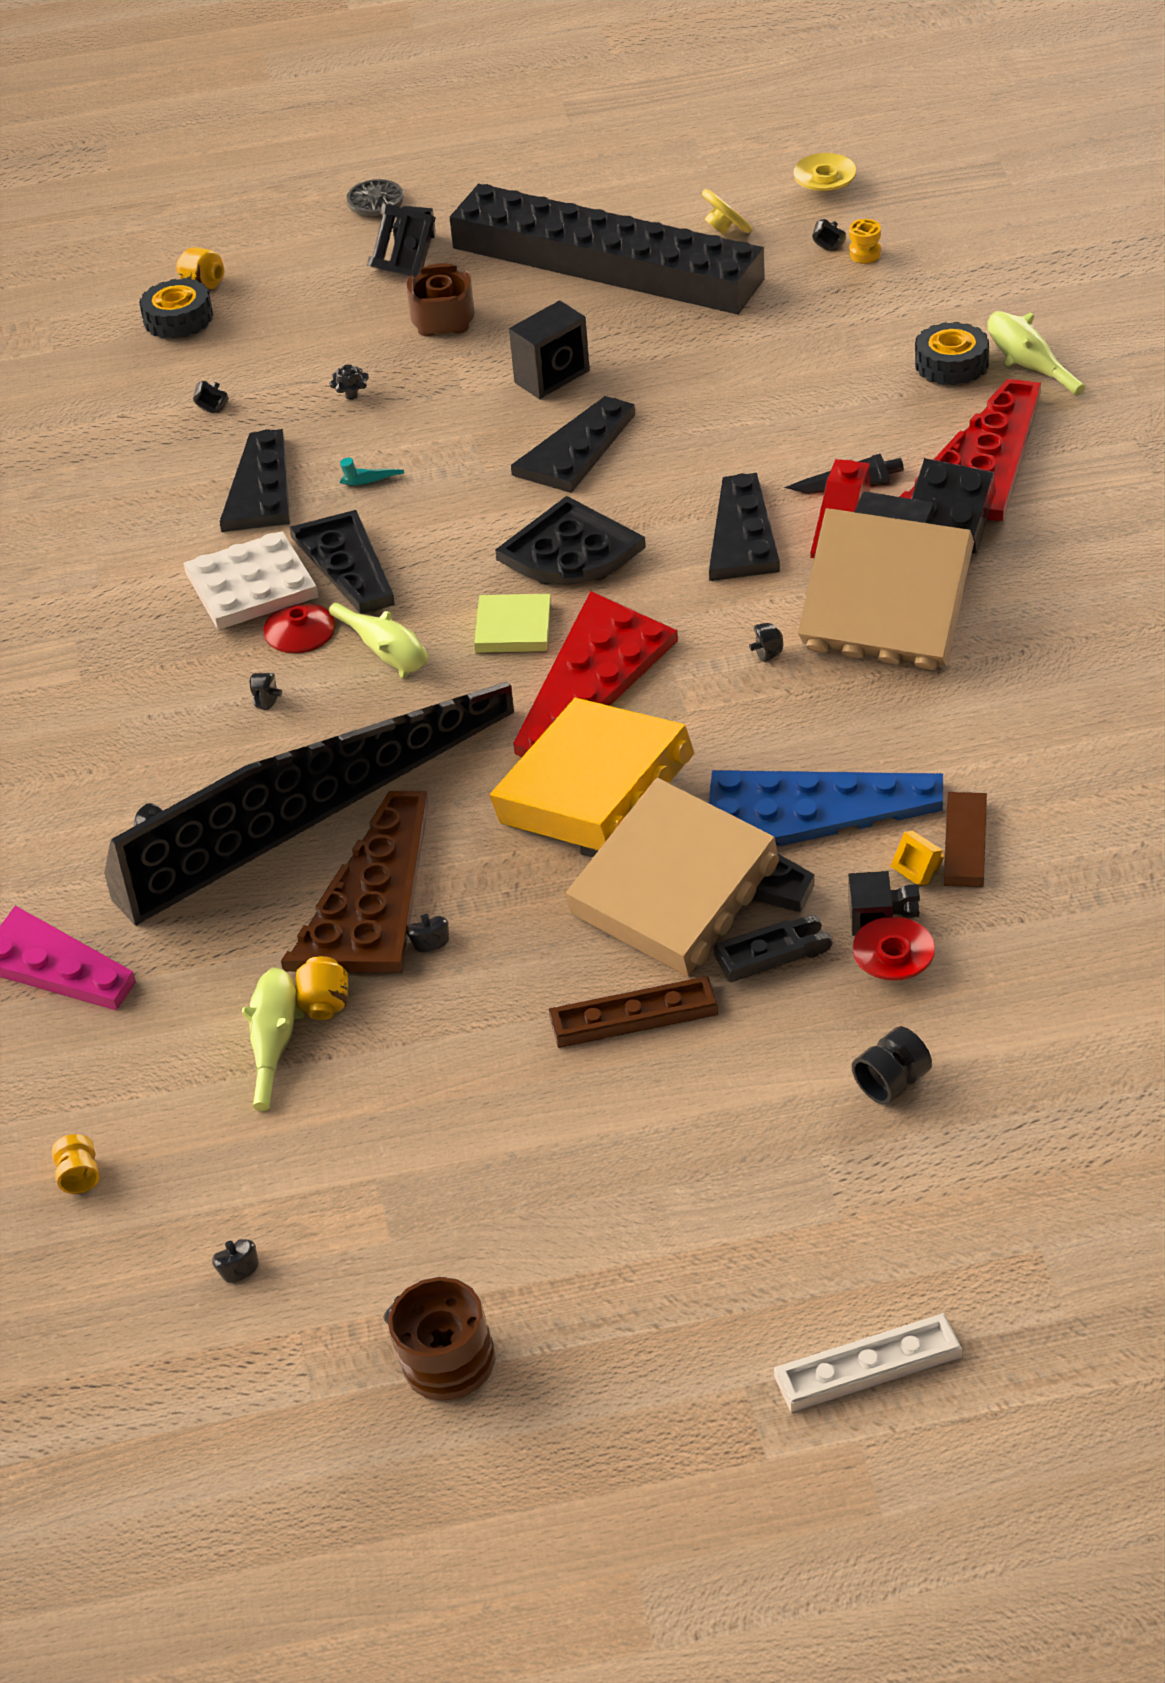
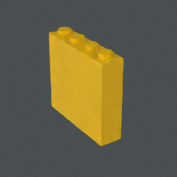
(589, 772)

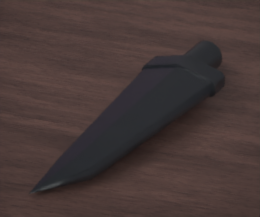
(878, 475)

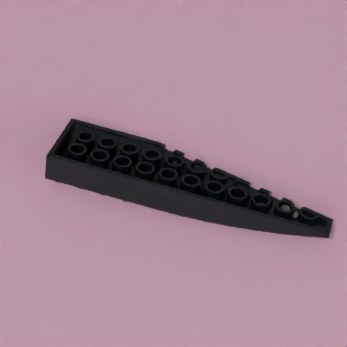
(279, 799)

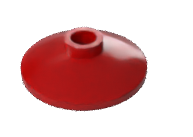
(299, 628)
(893, 948)

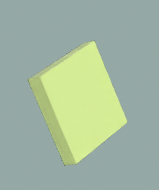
(512, 623)

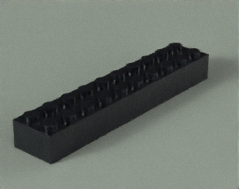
(608, 248)

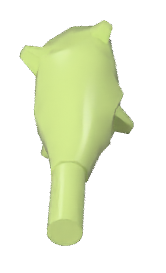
(1026, 347)
(386, 638)
(271, 1027)

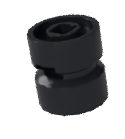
(891, 1065)

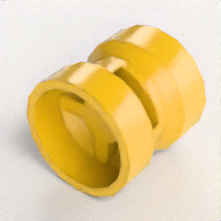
(864, 235)
(75, 1164)

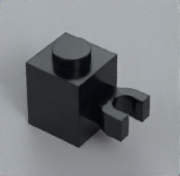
(873, 899)

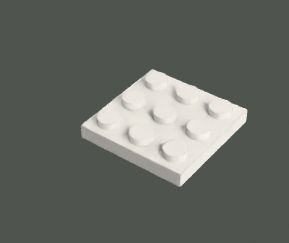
(250, 580)

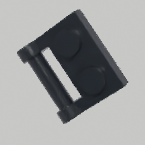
(410, 242)

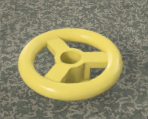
(723, 215)

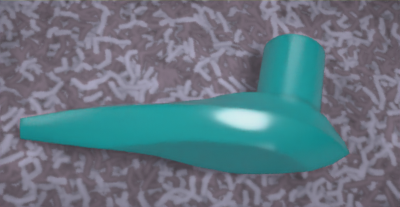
(363, 476)

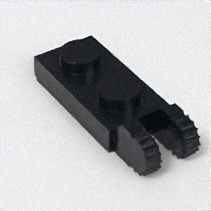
(771, 947)

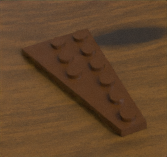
(371, 898)

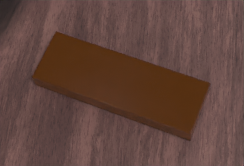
(965, 839)

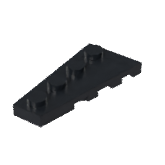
(576, 447)
(260, 485)
(742, 531)
(346, 558)

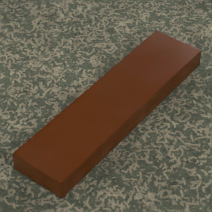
(633, 1011)

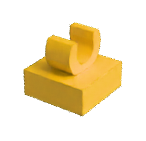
(917, 858)

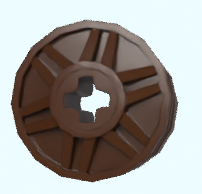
(442, 1338)

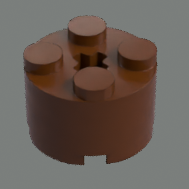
(441, 300)

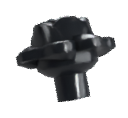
(349, 380)

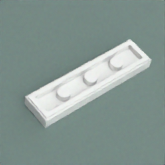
(867, 1362)

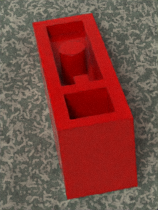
(842, 490)

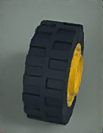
(176, 308)
(951, 353)

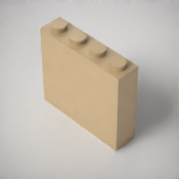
(886, 588)
(673, 876)

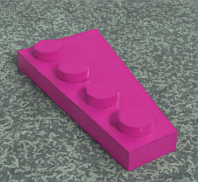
(56, 962)

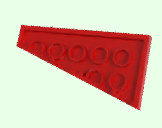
(996, 439)
(597, 662)

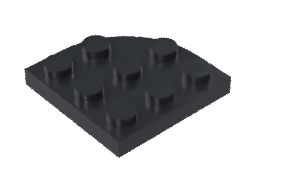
(570, 545)

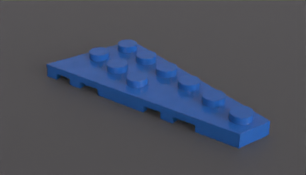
(817, 804)

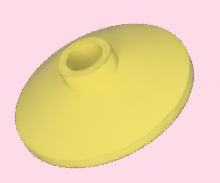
(824, 171)

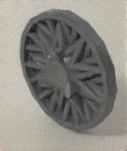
(368, 196)

